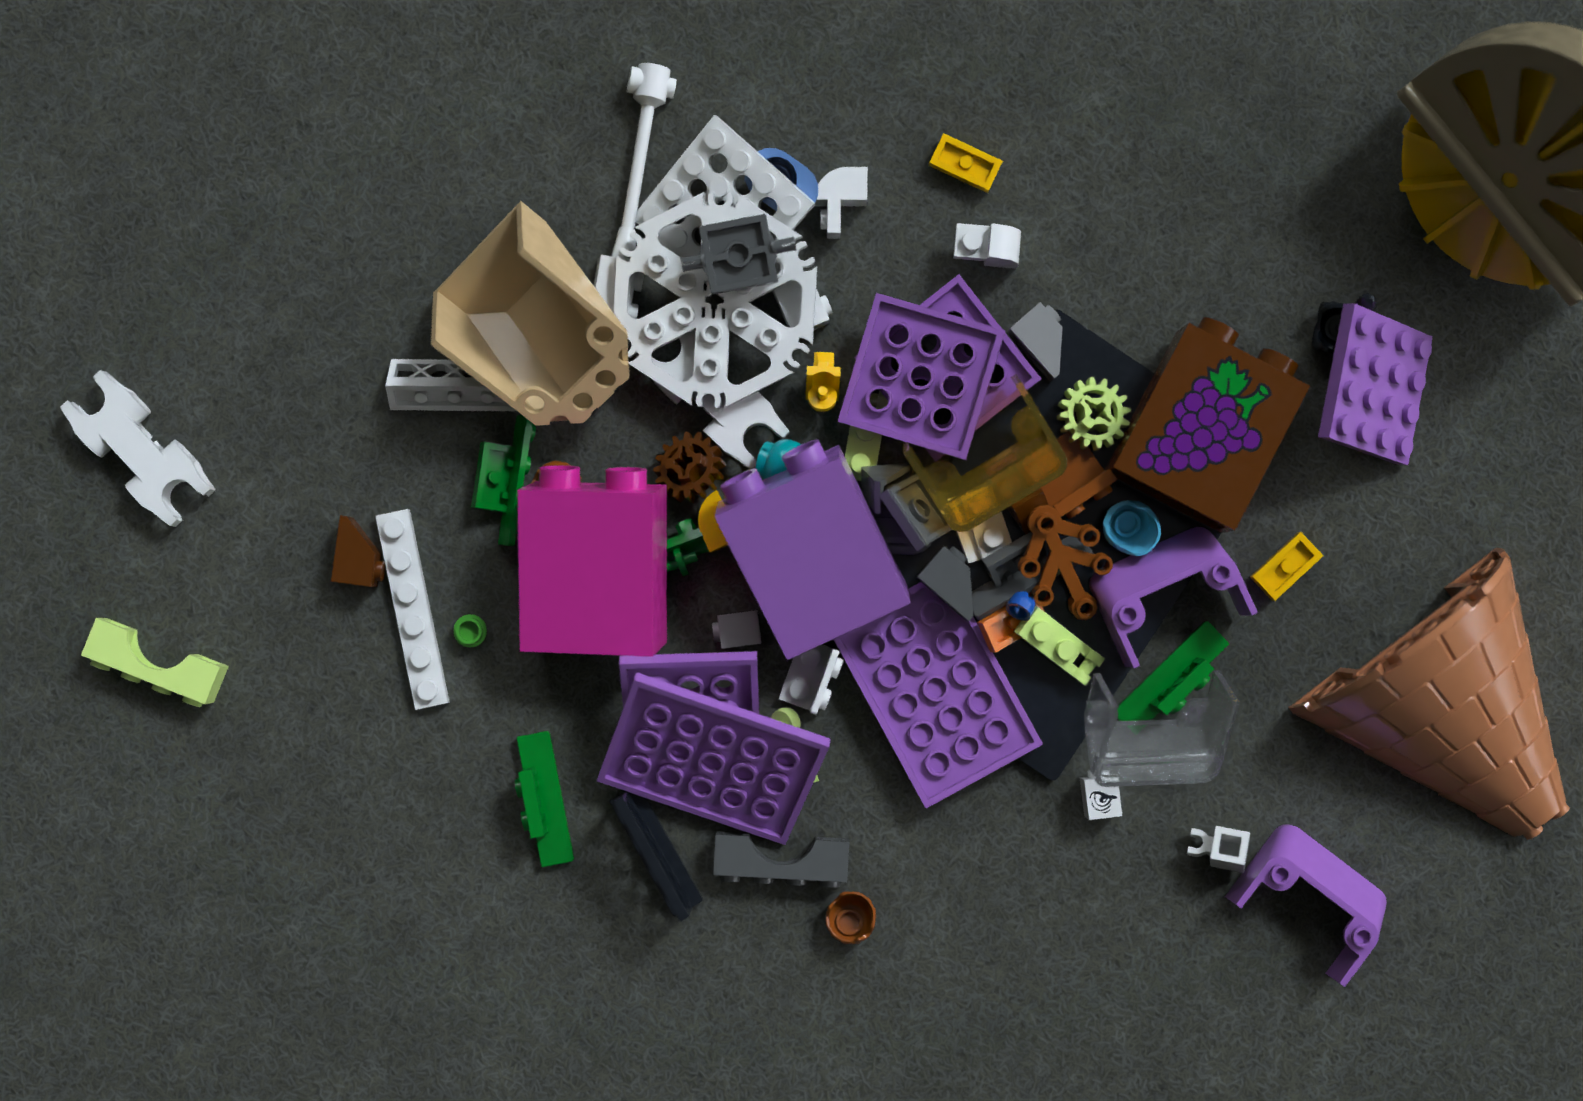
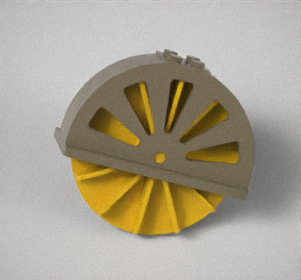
(1501, 155)

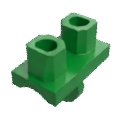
(685, 547)

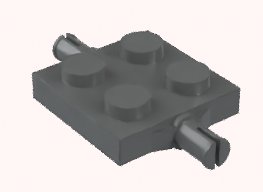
(738, 254)

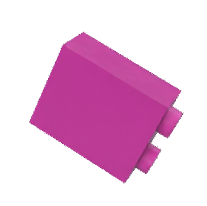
(592, 563)

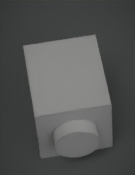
(737, 629)

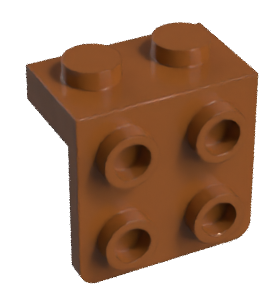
(1080, 480)

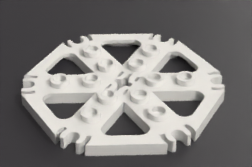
(712, 334)

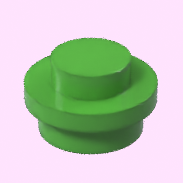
(470, 630)

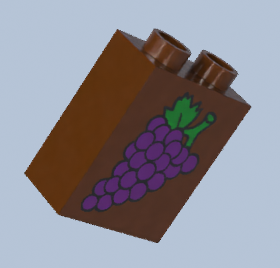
(1208, 425)

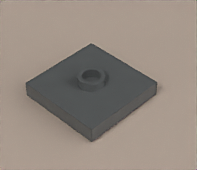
(915, 512)

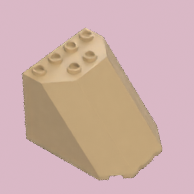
(531, 324)

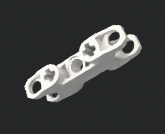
(728, 423)
(120, 429)

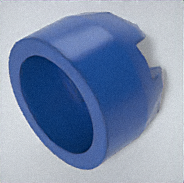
(1021, 606)

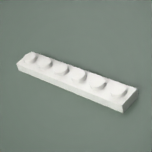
(412, 609)

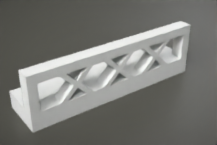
(442, 393)

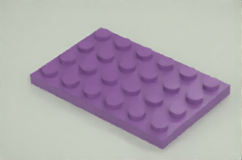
(938, 695)
(712, 759)

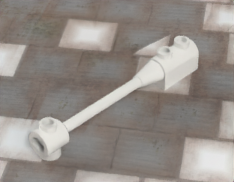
(650, 88)

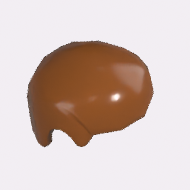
(850, 918)

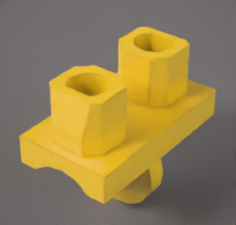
(823, 382)

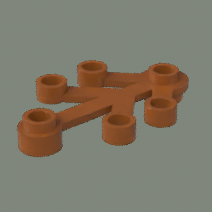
(1061, 558)

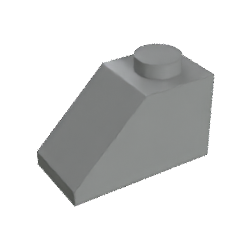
(1040, 339)

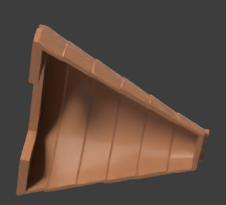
(1456, 705)

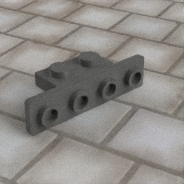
(1007, 579)

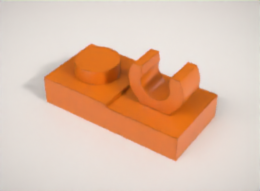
(999, 629)

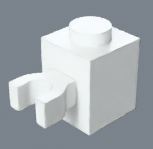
(1226, 848)

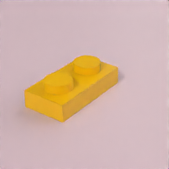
(965, 163)
(1286, 566)

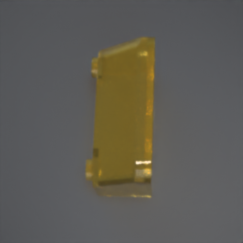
(1000, 480)

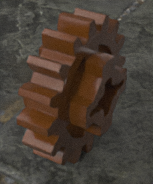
(689, 467)

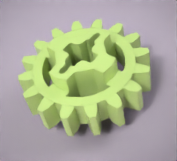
(1083, 407)

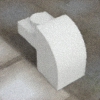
(840, 188)
(993, 244)

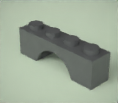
(823, 862)

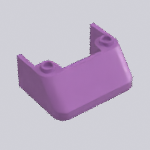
(1168, 562)
(1294, 854)

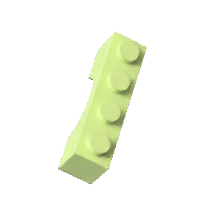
(117, 647)

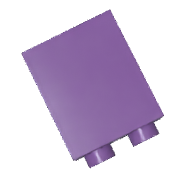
(810, 548)

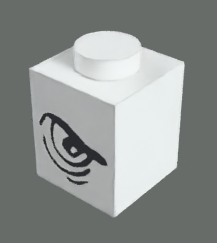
(1099, 801)

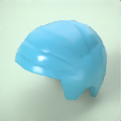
(1132, 527)

